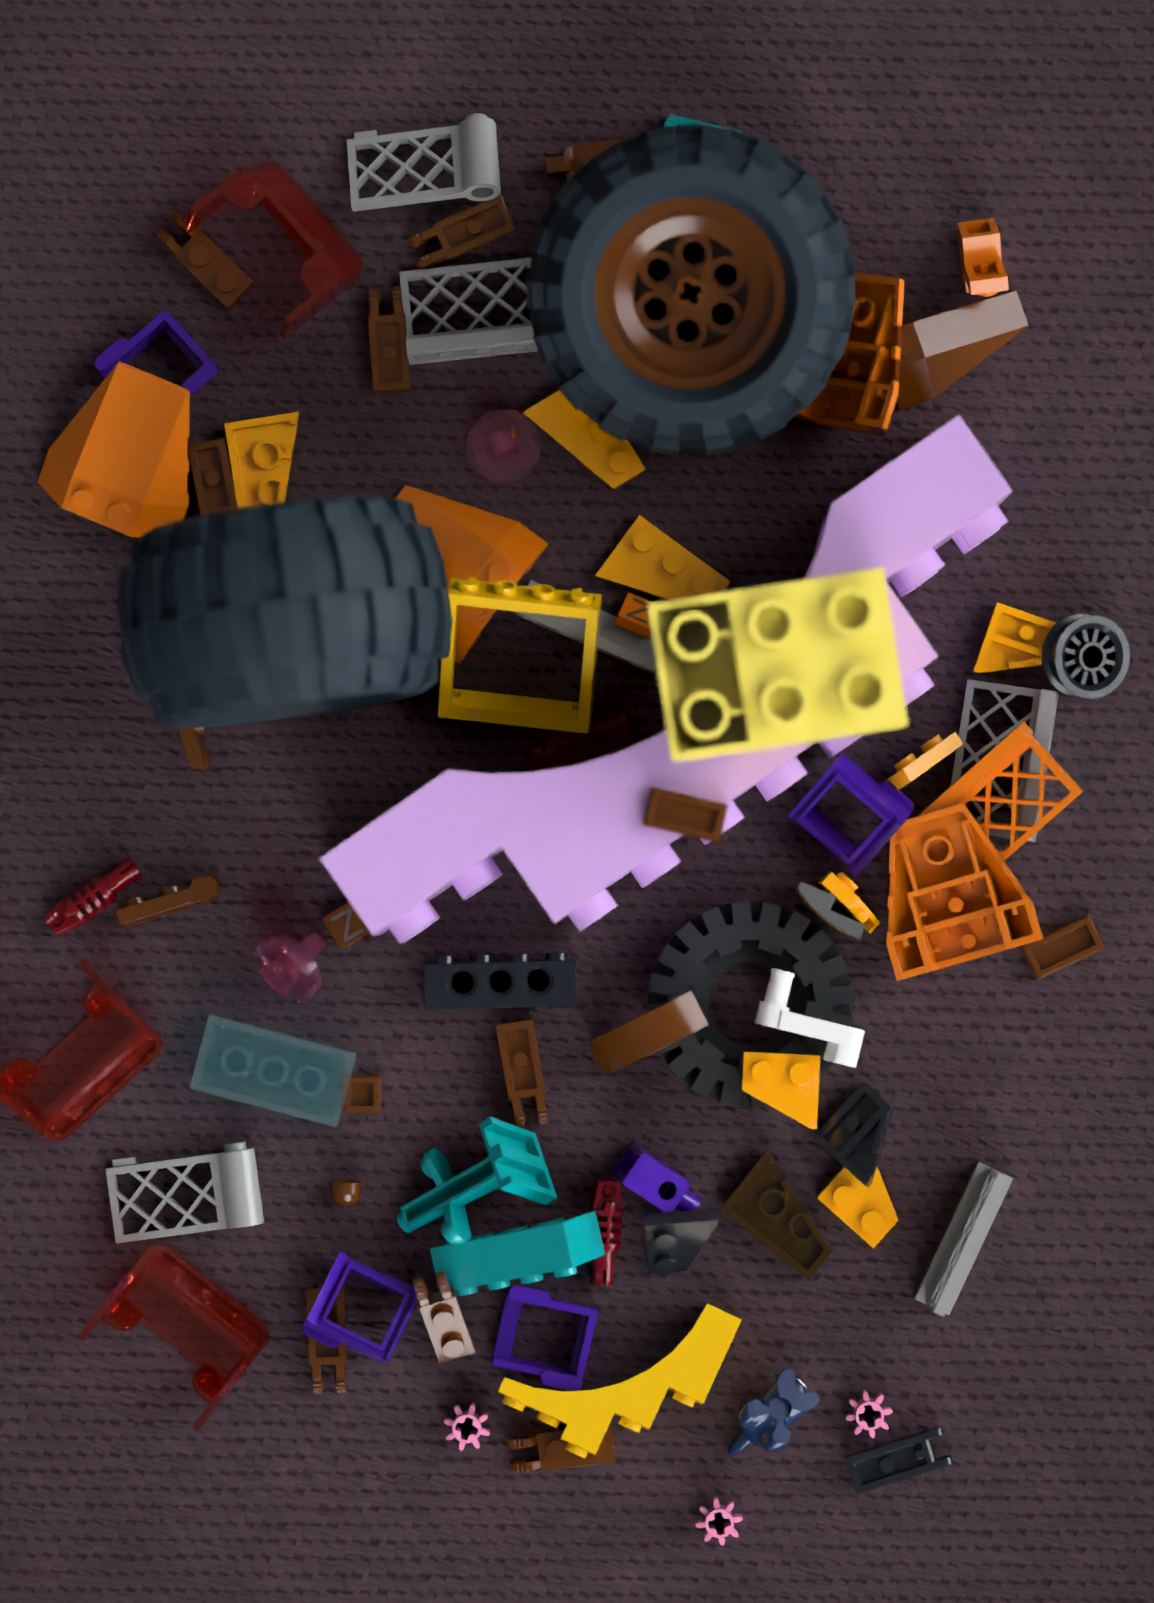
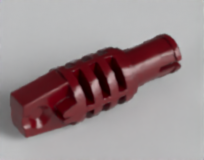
(91, 898)
(608, 1206)

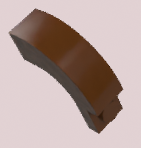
(648, 1033)

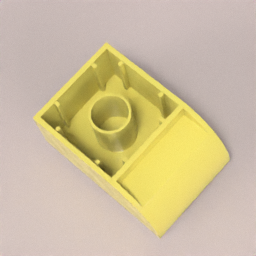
(778, 665)

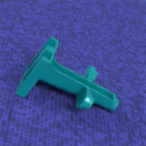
(512, 1165)

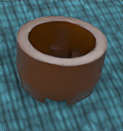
(346, 1191)

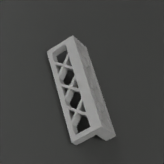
(611, 640)

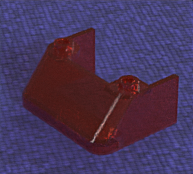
(332, 260)
(85, 1066)
(191, 1317)

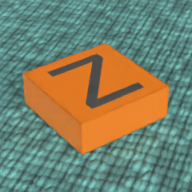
(635, 615)

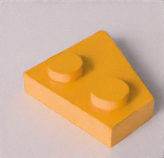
(1012, 640)
(934, 751)
(844, 890)
(784, 1083)
(861, 1208)

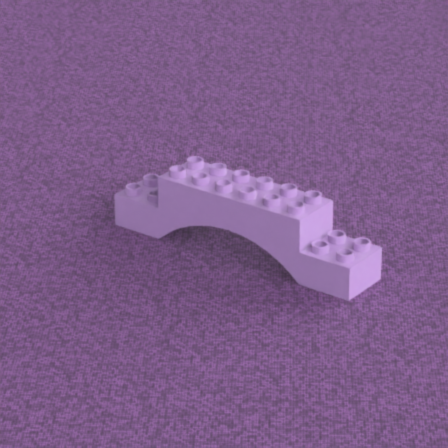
(583, 823)

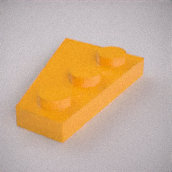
(600, 452)
(261, 457)
(659, 565)

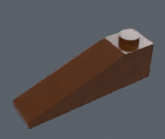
(953, 343)

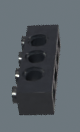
(442, 995)

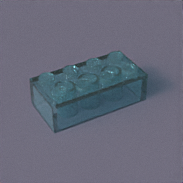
(274, 1070)

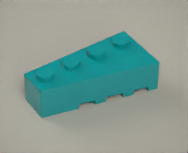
(520, 1253)

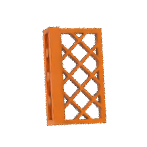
(993, 765)

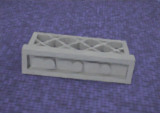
(472, 342)
(1041, 723)
(963, 1239)

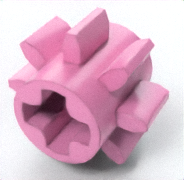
(878, 1419)
(457, 1430)
(728, 1525)

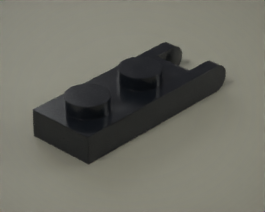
(895, 1461)

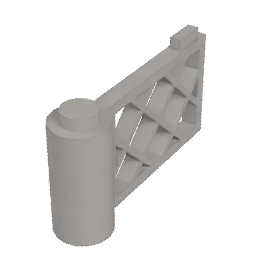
(473, 156)
(233, 1182)

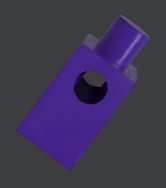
(646, 1173)

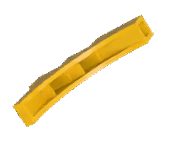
(587, 1413)

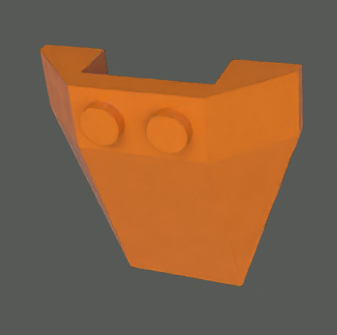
(866, 378)
(124, 454)
(474, 546)
(951, 895)

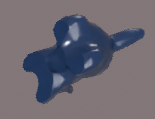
(768, 1418)

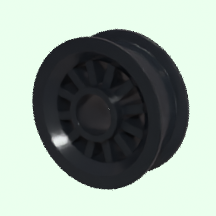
(1086, 679)

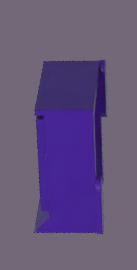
(126, 350)
(881, 798)
(331, 1334)
(551, 1375)

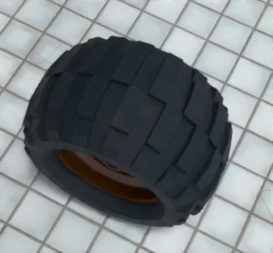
(746, 211)
(284, 611)

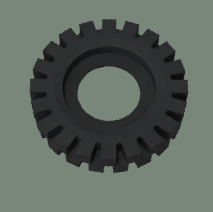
(739, 935)

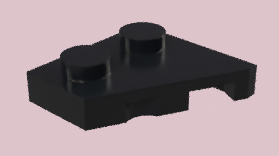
(857, 1132)
(676, 1238)

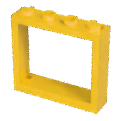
(516, 709)

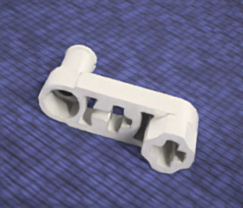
(842, 1041)

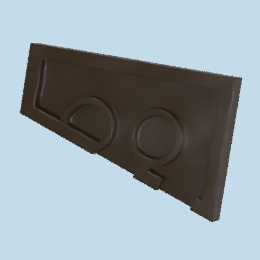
(775, 1216)

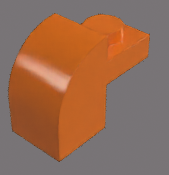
(981, 257)

